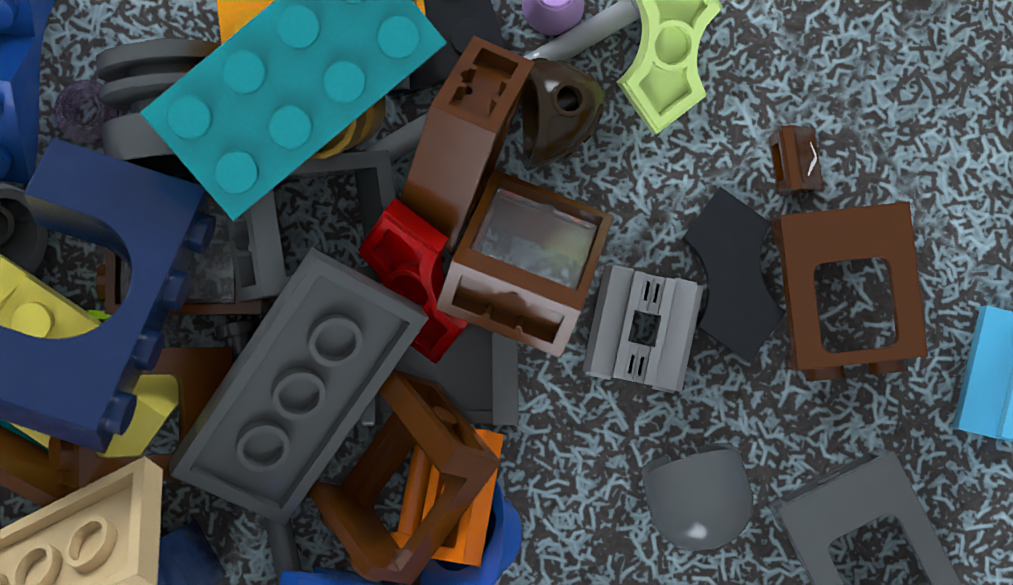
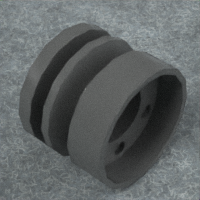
(136, 78)

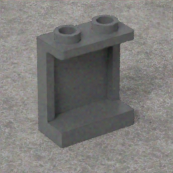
(474, 373)

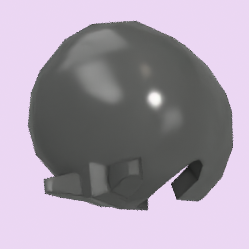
(699, 498)

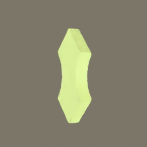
(665, 72)

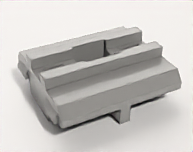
(608, 344)

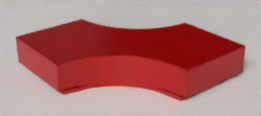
(409, 262)

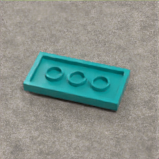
(286, 90)

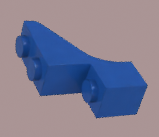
(20, 54)

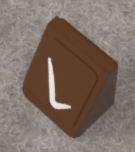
(795, 160)

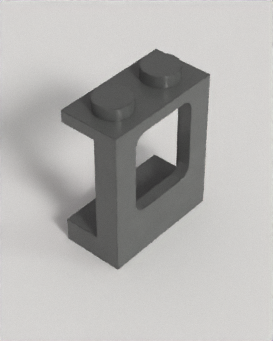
(850, 499)

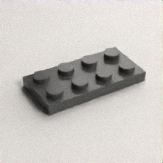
(297, 388)

